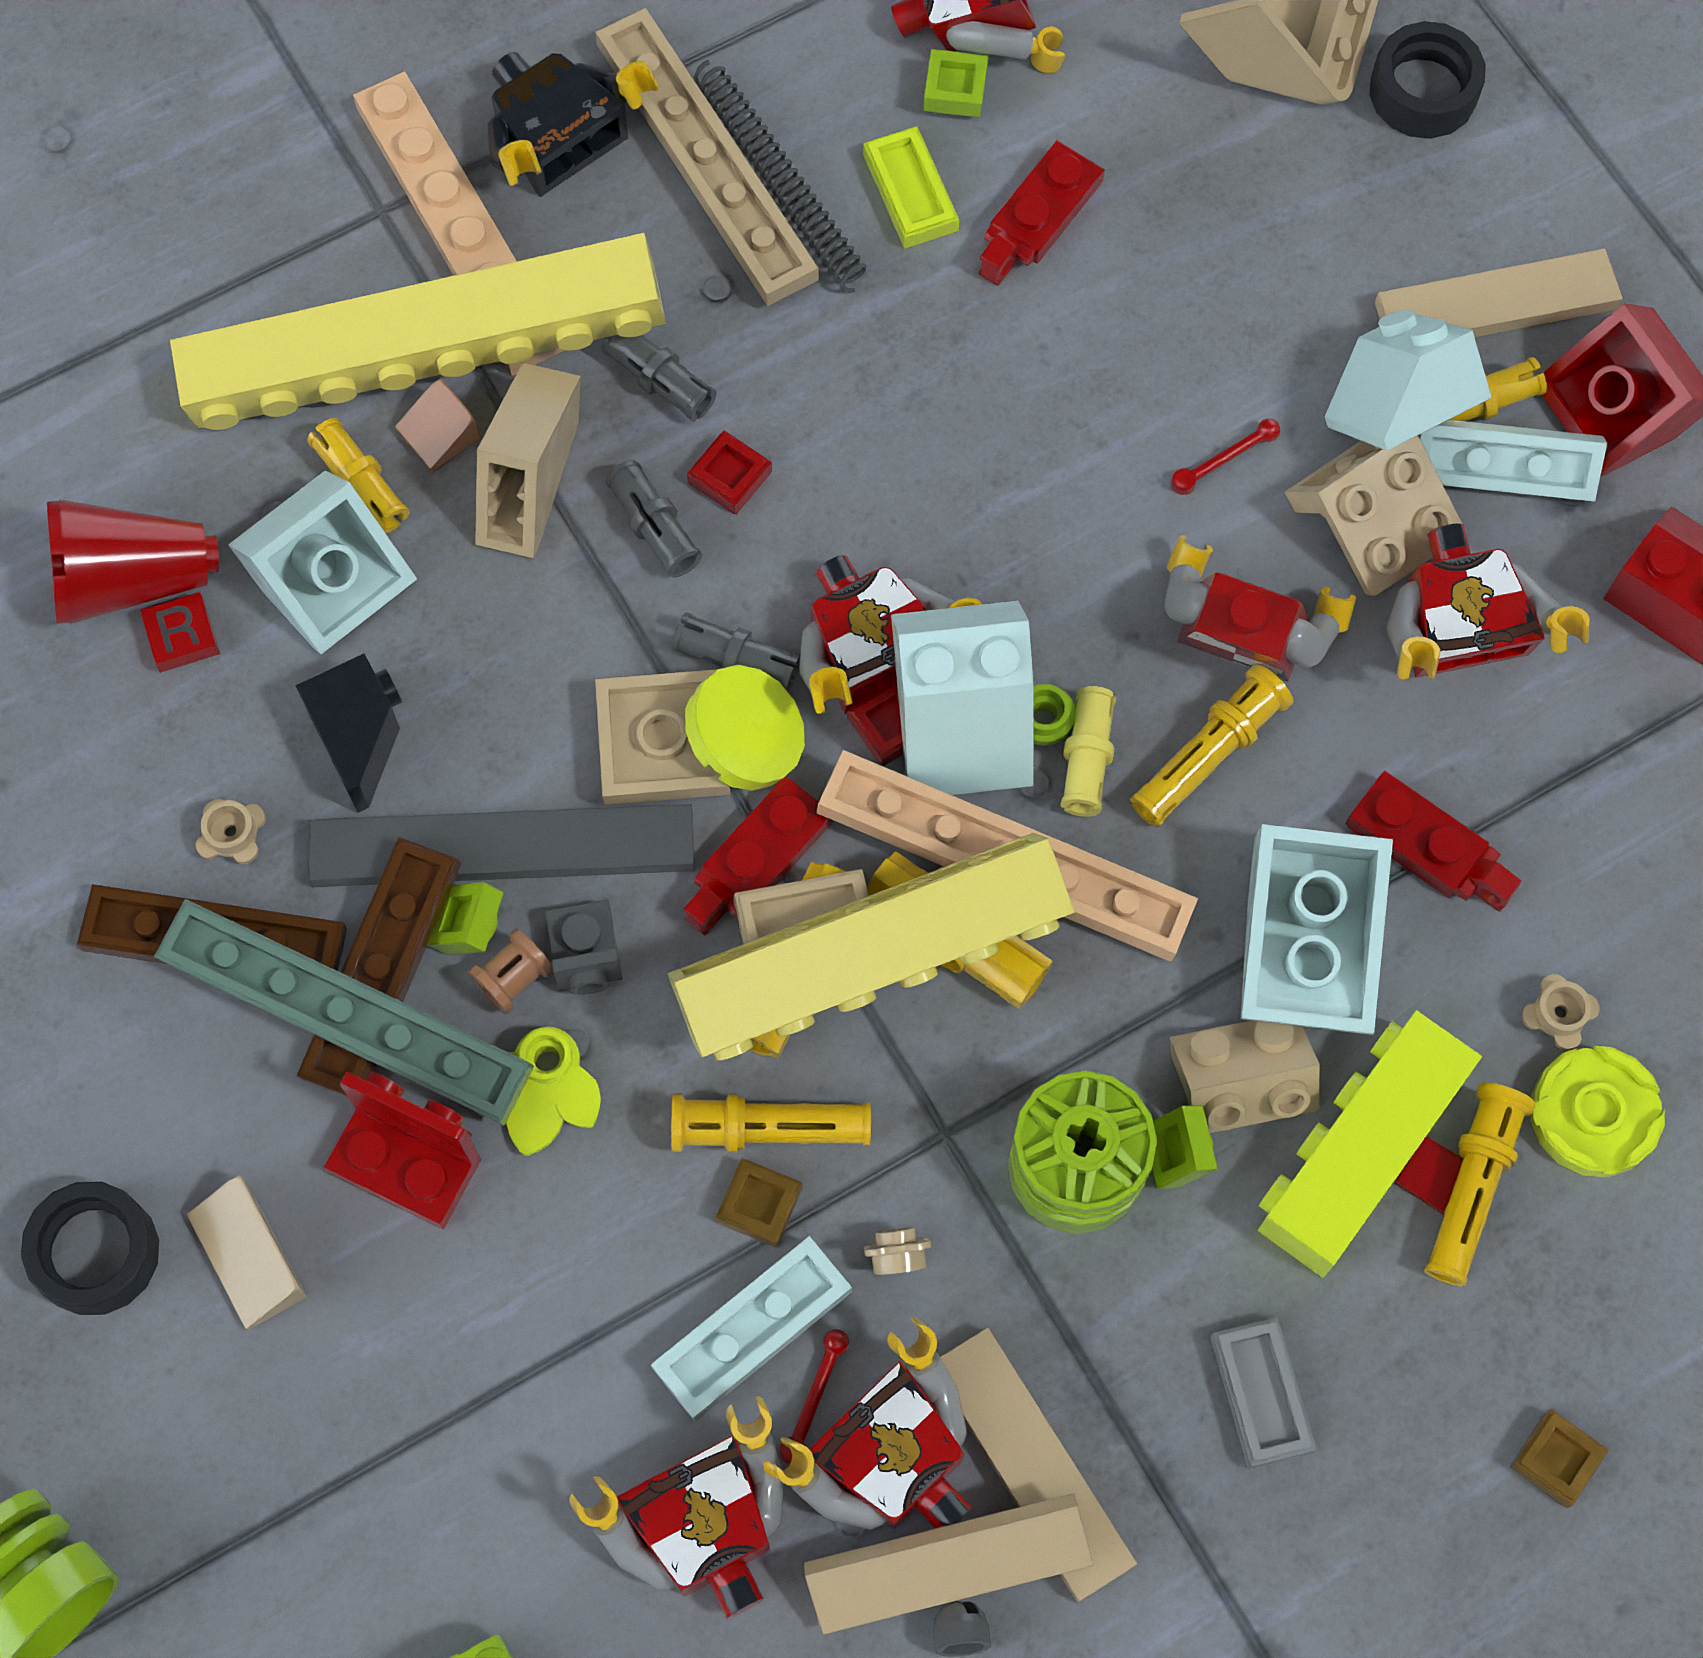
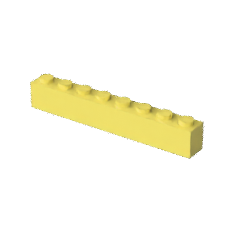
(418, 332)

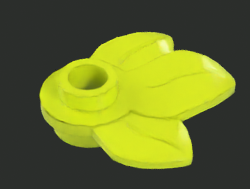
(553, 1095)

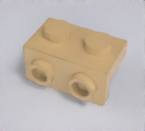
(1247, 1073)

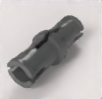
(661, 373)
(653, 518)
(734, 648)

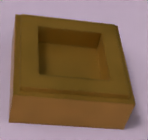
(759, 1202)
(1559, 1458)

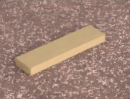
(1514, 295)
(1030, 1454)
(948, 1564)

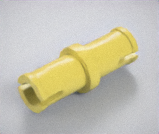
(1088, 751)

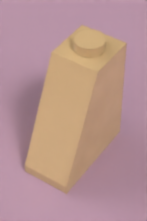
(525, 459)

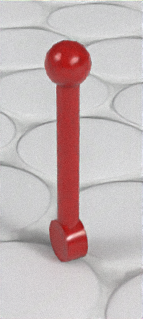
(1185, 479)
(835, 1343)

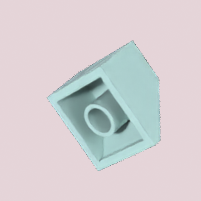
(1407, 380)
(323, 560)

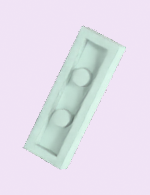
(1516, 459)
(751, 1328)

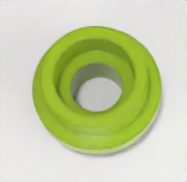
(1061, 706)

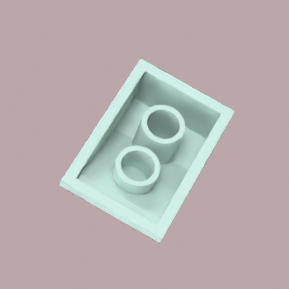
(966, 696)
(1315, 928)

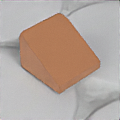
(438, 426)

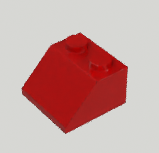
(1626, 385)
(1665, 583)

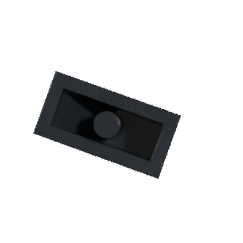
(354, 722)

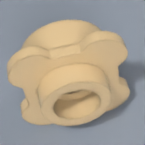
(219, 816)
(1579, 1009)
(897, 1251)

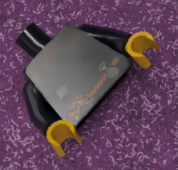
(559, 116)

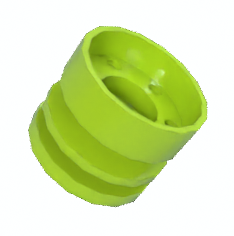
(1074, 1190)
(45, 1591)

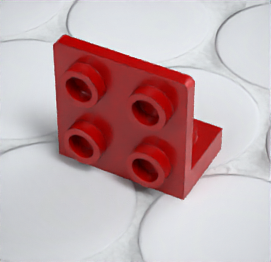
(403, 1151)

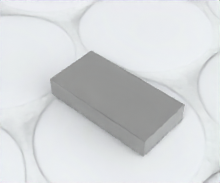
(1263, 1393)

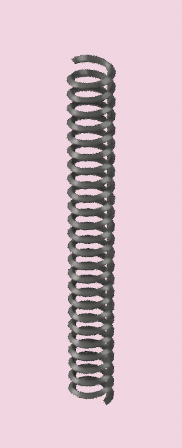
(779, 176)

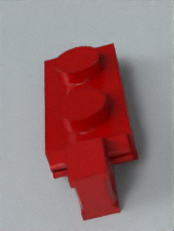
(1039, 211)
(1432, 843)
(756, 852)

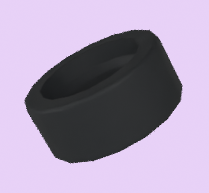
(1433, 43)
(55, 1213)

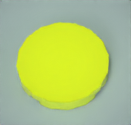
(745, 727)
(1597, 1111)

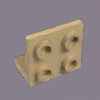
(1378, 508)

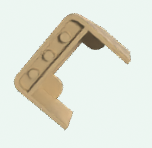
(1286, 45)

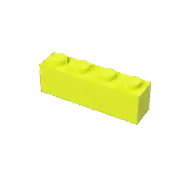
(1368, 1143)

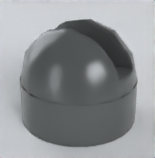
(961, 1630)

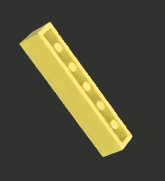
(870, 945)

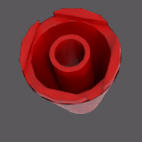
(122, 558)

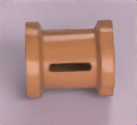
(510, 971)

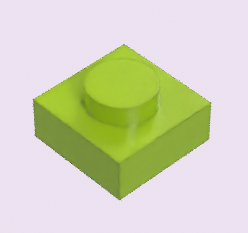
(955, 83)
(467, 919)
(1182, 1148)

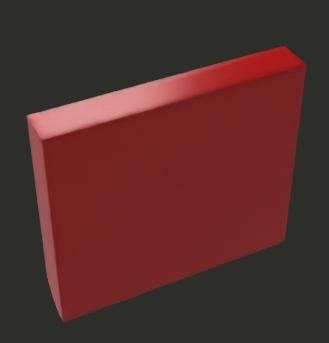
(1431, 1174)

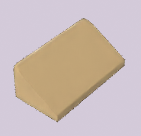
(246, 1253)

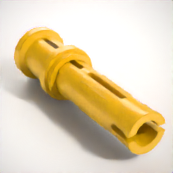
(1229, 727)
(732, 1120)
(1486, 1154)

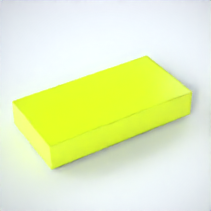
(910, 187)

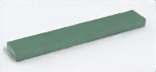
(345, 1012)

